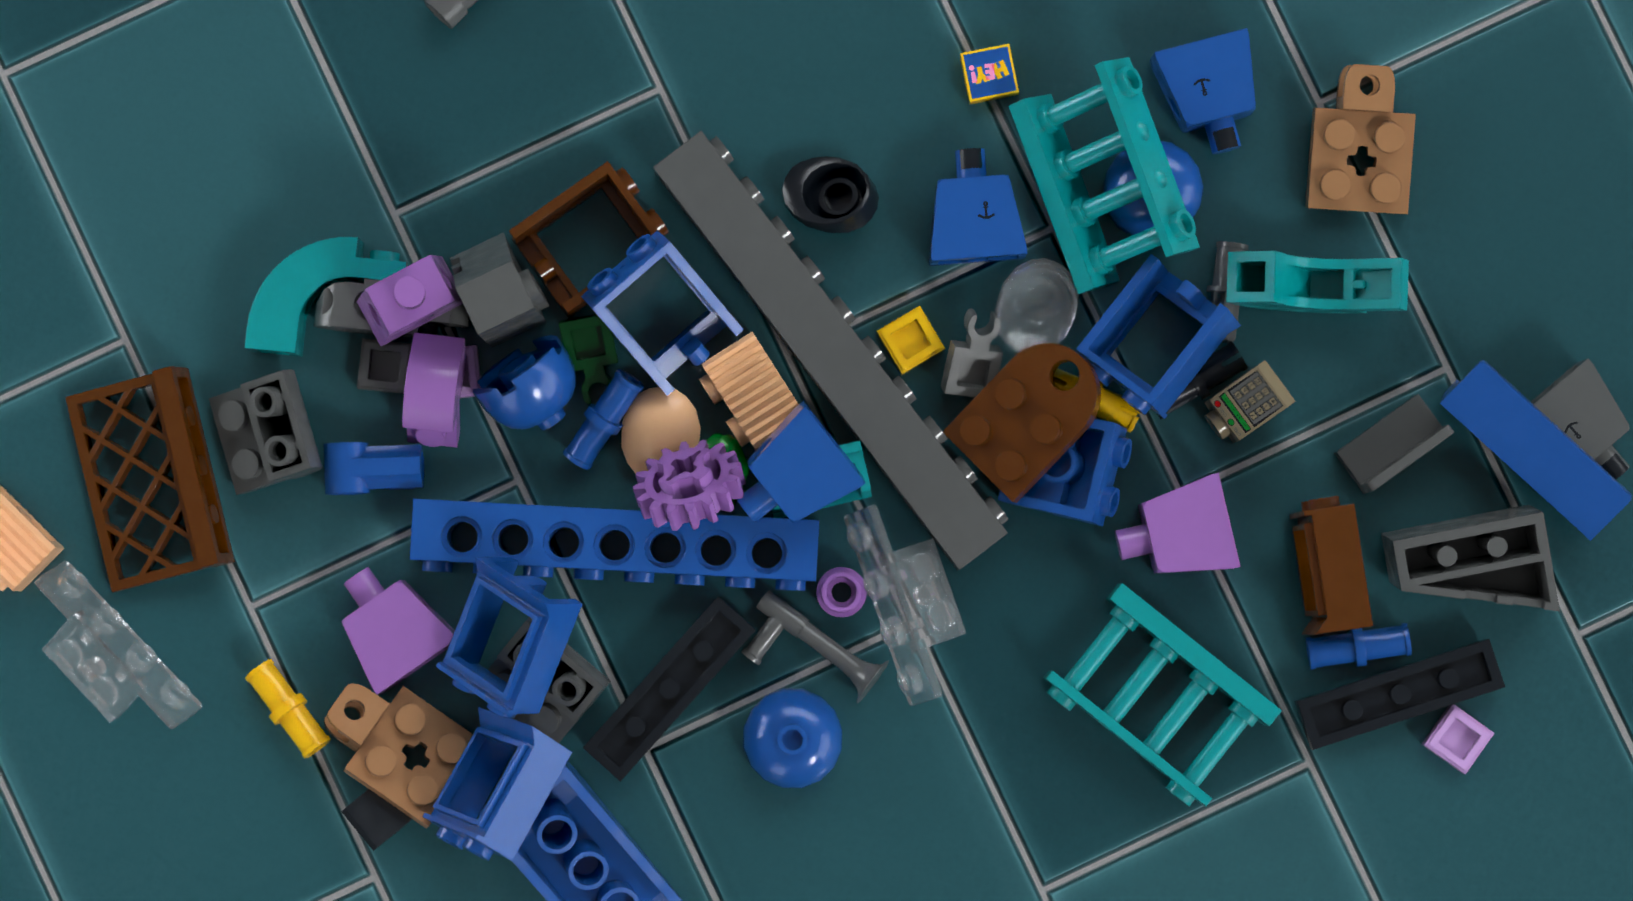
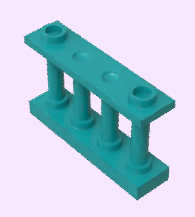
(1063, 189)
(1166, 647)

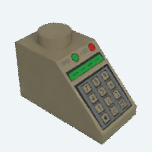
(1247, 403)

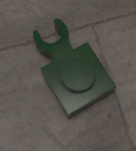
(590, 349)

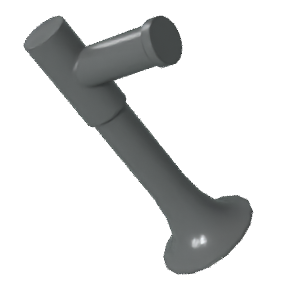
(784, 616)

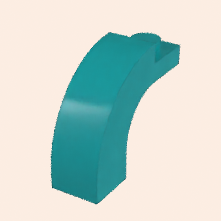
(295, 284)
(1316, 284)

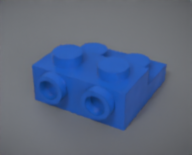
(1083, 477)

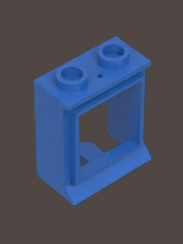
(1125, 312)
(690, 342)
(539, 653)
(516, 797)

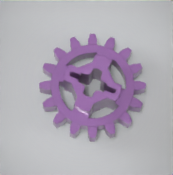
(685, 485)

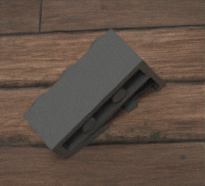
(497, 292)
(1480, 557)

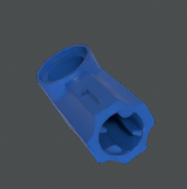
(358, 468)

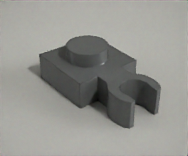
(973, 361)

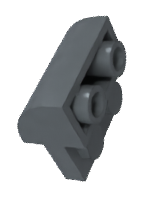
(265, 432)
(571, 691)

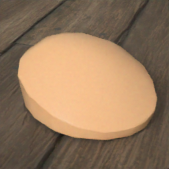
(657, 423)

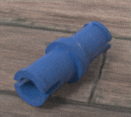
(603, 419)
(1358, 646)

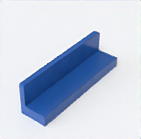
(1536, 449)

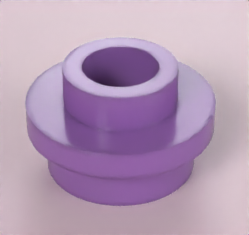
(825, 586)

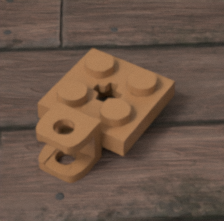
(1366, 123)
(383, 734)

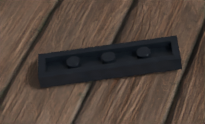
(669, 689)
(1399, 694)

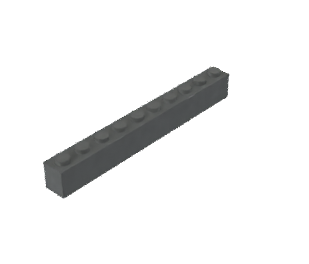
(830, 350)

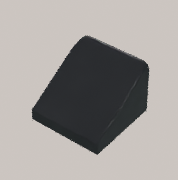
(375, 818)

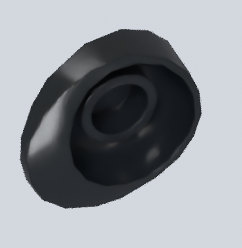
(830, 194)

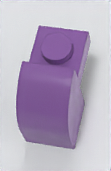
(434, 390)

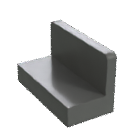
(1392, 444)

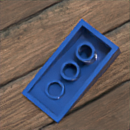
(584, 851)

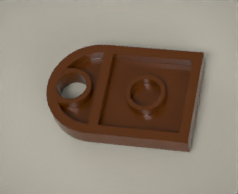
(1024, 420)

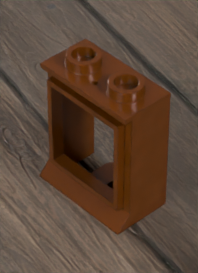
(620, 191)
(1331, 566)

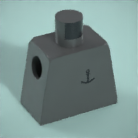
(1587, 414)

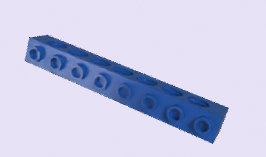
(436, 519)

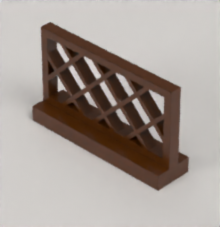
(190, 468)

